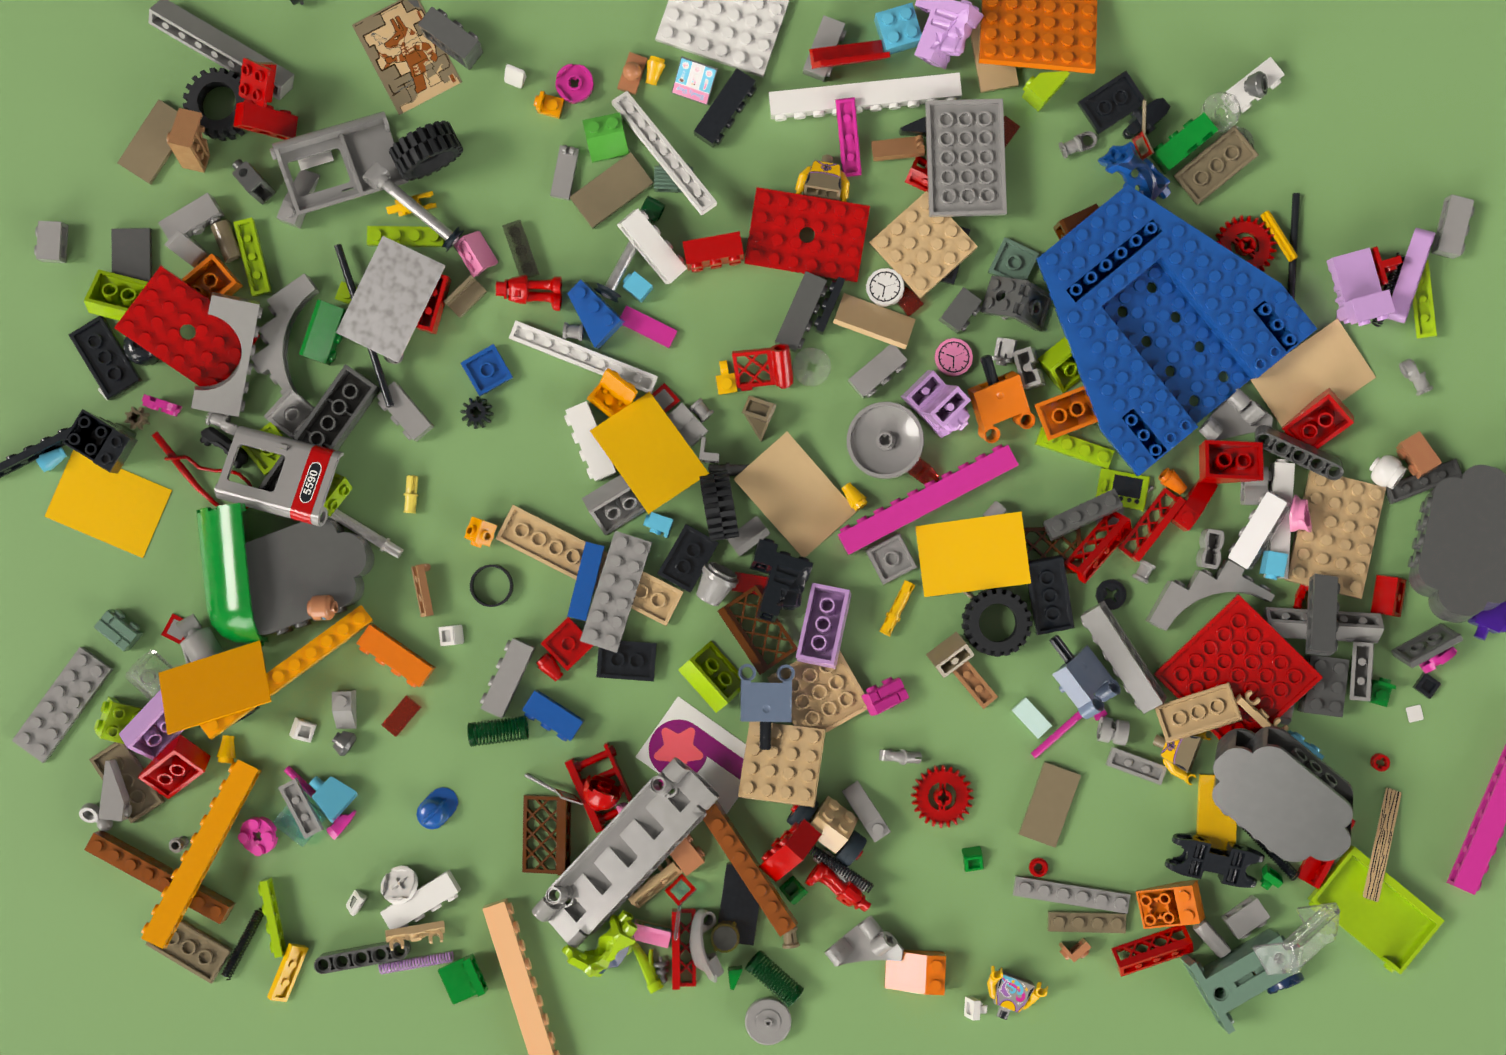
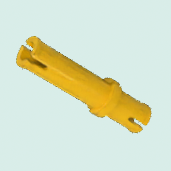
(897, 608)

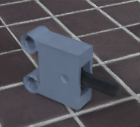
(1082, 677)
(766, 702)

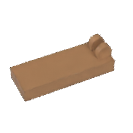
(898, 148)
(422, 590)
(975, 684)

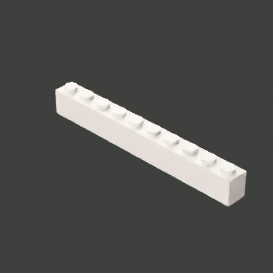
(868, 95)

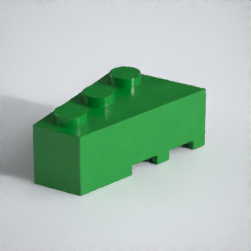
(1184, 142)

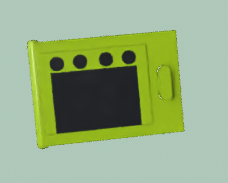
(1129, 487)

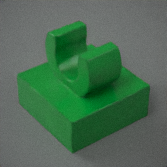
(1270, 876)

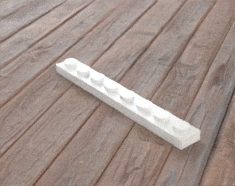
(664, 153)
(581, 356)

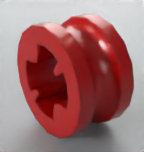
(1378, 756)

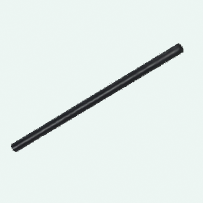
(1294, 243)
(373, 355)

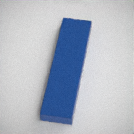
(586, 581)

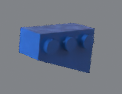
(595, 314)

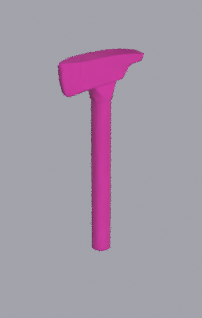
(1060, 731)
(342, 820)

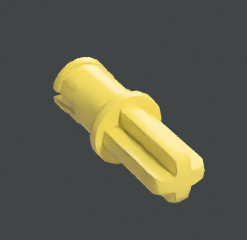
(411, 494)

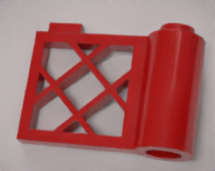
(779, 367)

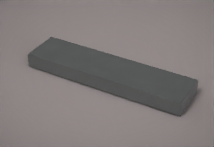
(1411, 485)

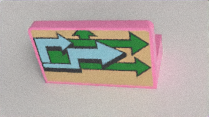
(652, 933)

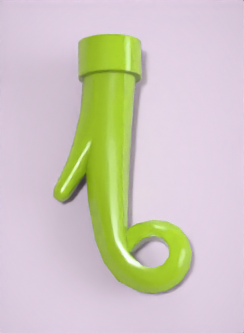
(647, 967)

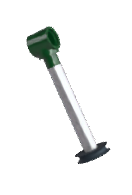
(654, 210)

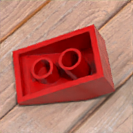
(1320, 420)
(1230, 461)
(175, 767)

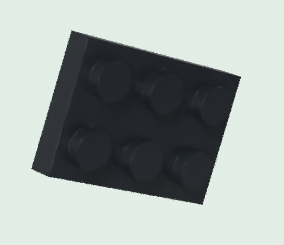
(1111, 102)
(687, 558)
(631, 662)

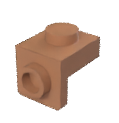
(1078, 951)

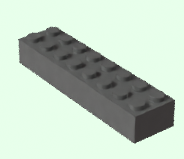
(332, 417)

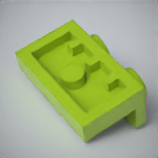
(337, 493)

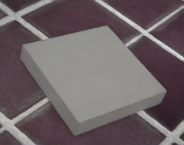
(289, 412)
(891, 558)

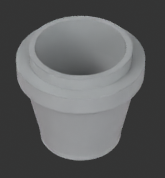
(716, 583)

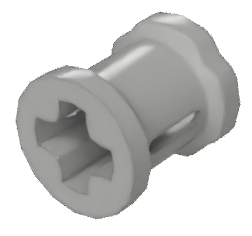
(573, 331)
(701, 410)
(1144, 571)

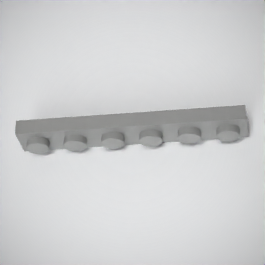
(1071, 894)

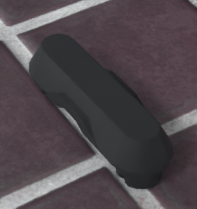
(213, 436)

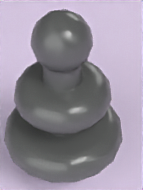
(662, 970)

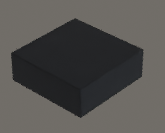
(1426, 685)

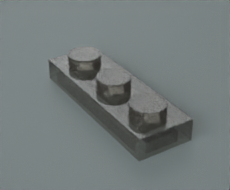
(520, 249)

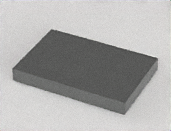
(132, 252)
(1426, 645)

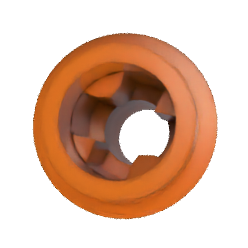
(1172, 481)

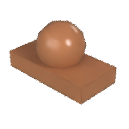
(632, 73)

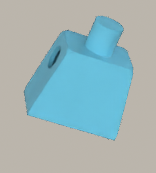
(332, 796)

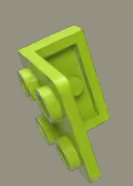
(114, 719)

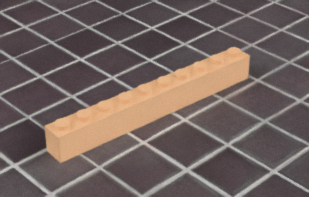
(519, 978)

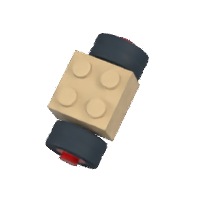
(836, 827)

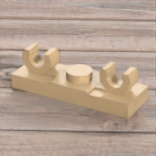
(1258, 715)
(655, 884)
(415, 933)

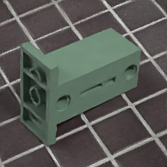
(1234, 977)

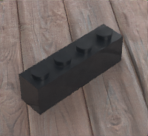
(725, 107)

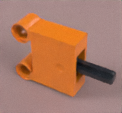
(999, 400)

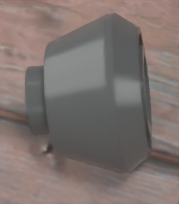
(1256, 84)
(343, 742)

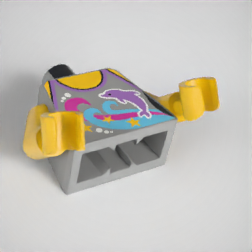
(1012, 992)

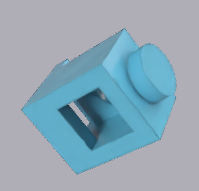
(658, 524)

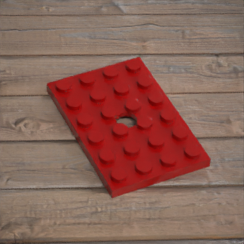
(776, 230)
(156, 322)

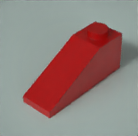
(1194, 506)

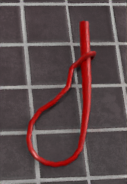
(185, 472)

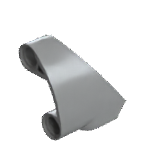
(1235, 417)
(865, 943)
(706, 962)

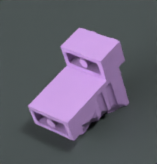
(946, 29)
(1359, 289)
(938, 403)

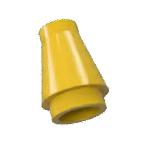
(654, 69)
(854, 497)
(226, 751)

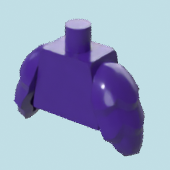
(1489, 621)

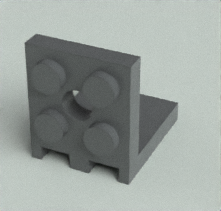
(1018, 301)

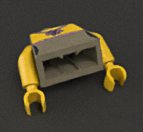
(823, 180)
(1180, 754)

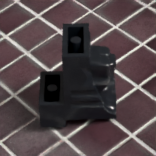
(101, 441)
(784, 579)

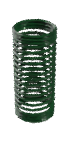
(497, 728)
(768, 977)

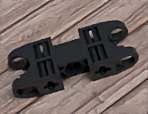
(1201, 857)

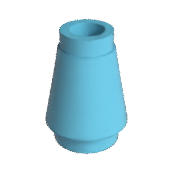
(51, 459)

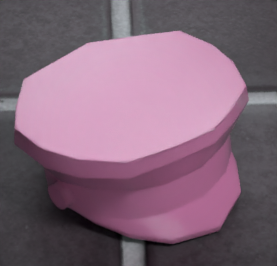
(1300, 515)

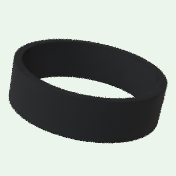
(472, 585)

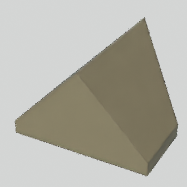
(758, 414)

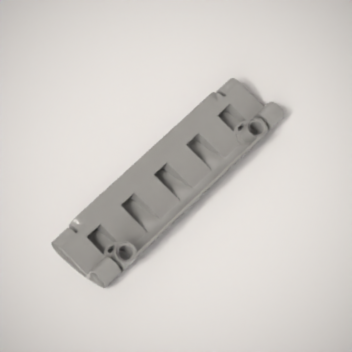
(626, 852)

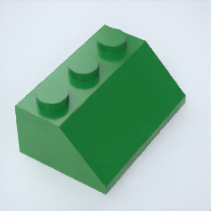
(321, 334)

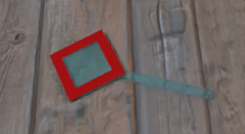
(679, 892)

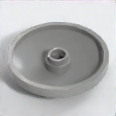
(885, 440)

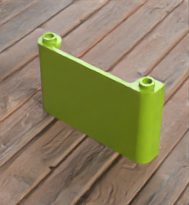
(1389, 928)

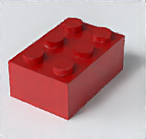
(713, 251)
(789, 849)

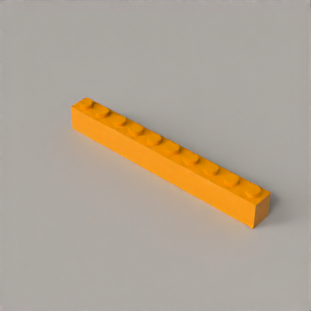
(300, 662)
(200, 855)

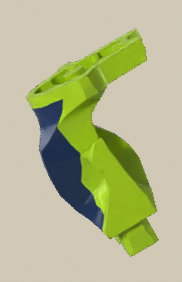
(610, 950)

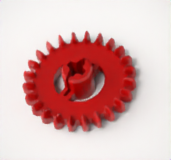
(1259, 257)
(942, 777)

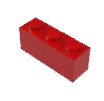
(265, 120)
(433, 311)

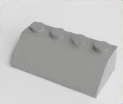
(613, 505)

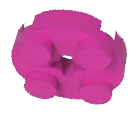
(574, 72)
(166, 407)
(1441, 658)
(249, 839)

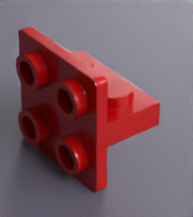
(257, 81)
(1385, 266)

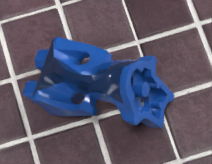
(1125, 160)

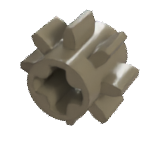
(132, 415)

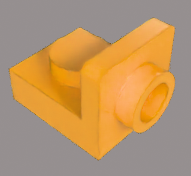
(549, 105)

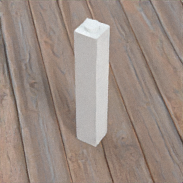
(1282, 484)

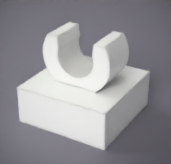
(974, 1008)

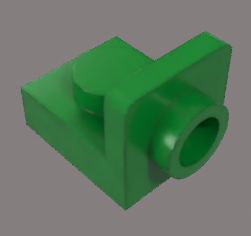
(1381, 691)

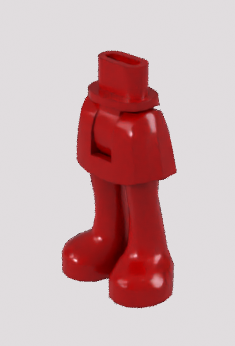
(518, 287)
(845, 891)

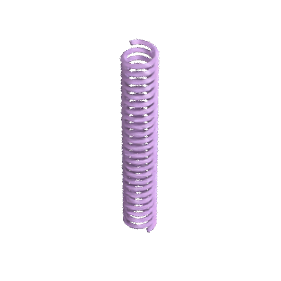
(413, 963)

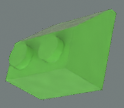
(605, 137)

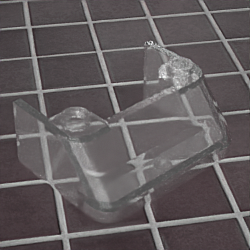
(1318, 930)

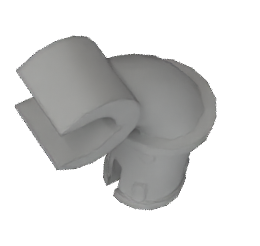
(900, 756)

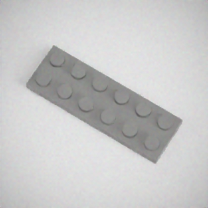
(616, 591)
(62, 704)

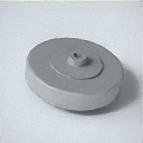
(768, 1020)

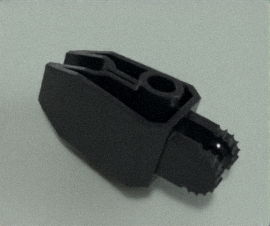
(1154, 113)

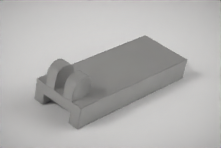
(564, 172)

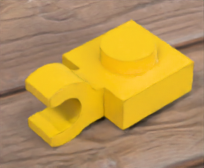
(725, 382)

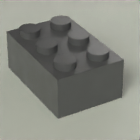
(451, 37)
(1329, 693)

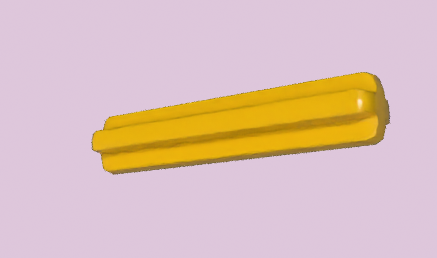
(1279, 236)

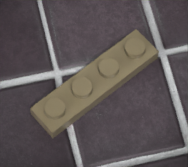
(1086, 922)

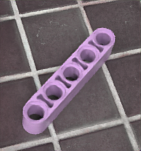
(1411, 273)

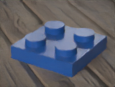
(486, 370)

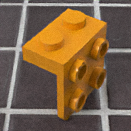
(612, 393)

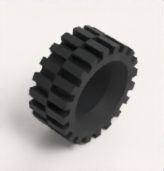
(197, 92)
(426, 150)
(719, 505)
(976, 607)

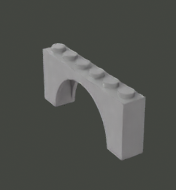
(228, 394)

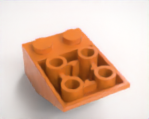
(1171, 905)

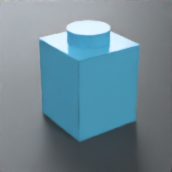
(637, 286)
(1273, 564)

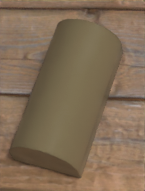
(226, 240)

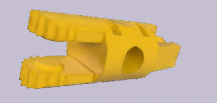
(402, 210)

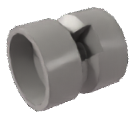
(1115, 731)

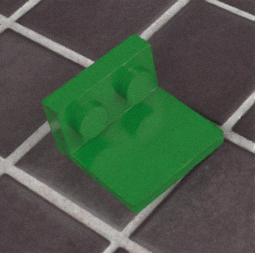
(463, 979)

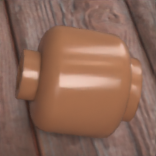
(322, 607)

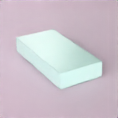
(1031, 717)

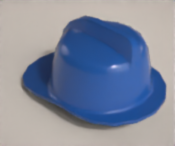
(437, 808)

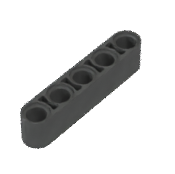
(1304, 459)
(354, 961)

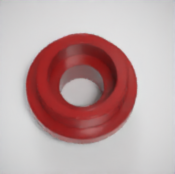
(1044, 867)

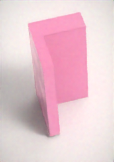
(475, 253)

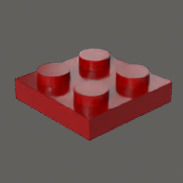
(565, 644)

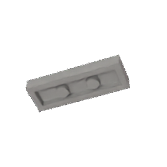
(1136, 765)
(300, 808)

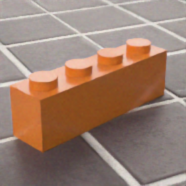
(395, 655)

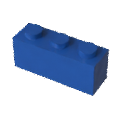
(552, 715)

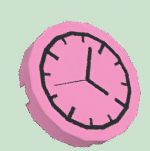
(953, 357)

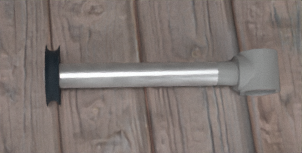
(379, 178)

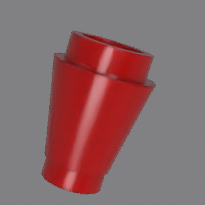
(549, 666)

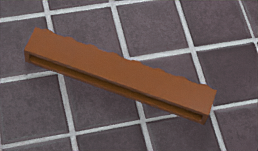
(749, 870)
(155, 873)

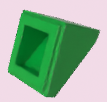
(972, 858)
(793, 890)
(734, 974)

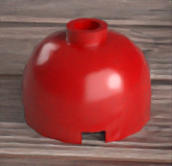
(601, 793)

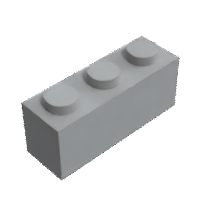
(828, 34)
(193, 217)
(1453, 226)
(878, 371)
(406, 413)
(1361, 671)

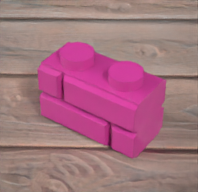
(884, 696)

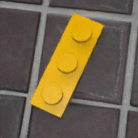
(287, 972)

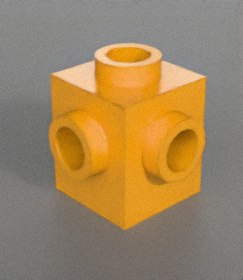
(480, 532)

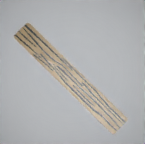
(1382, 844)

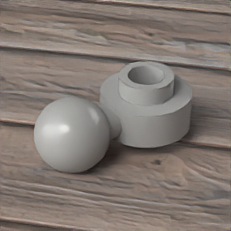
(90, 814)

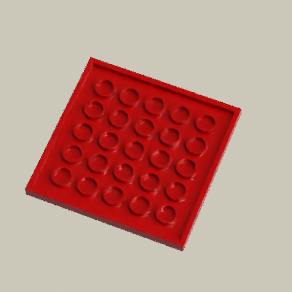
(1249, 655)

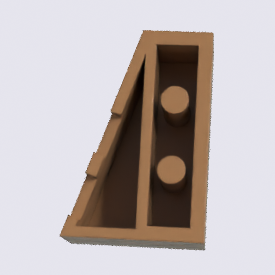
(188, 142)

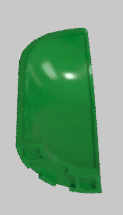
(227, 573)

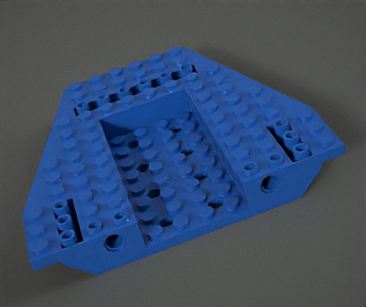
(1221, 301)

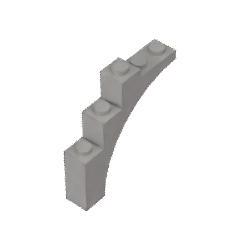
(287, 306)
(1176, 598)

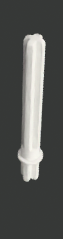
(380, 541)

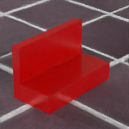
(1388, 595)

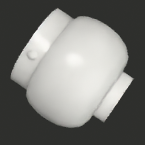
(1387, 471)

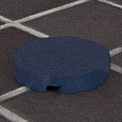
(1286, 983)

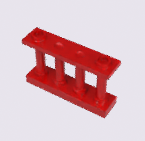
(574, 769)

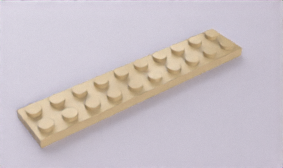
(564, 553)

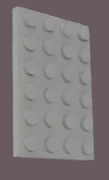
(965, 157)

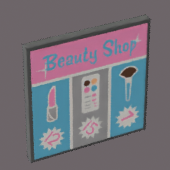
(694, 80)

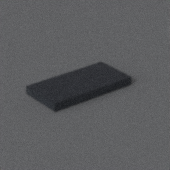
(105, 357)
(1050, 595)
(739, 906)

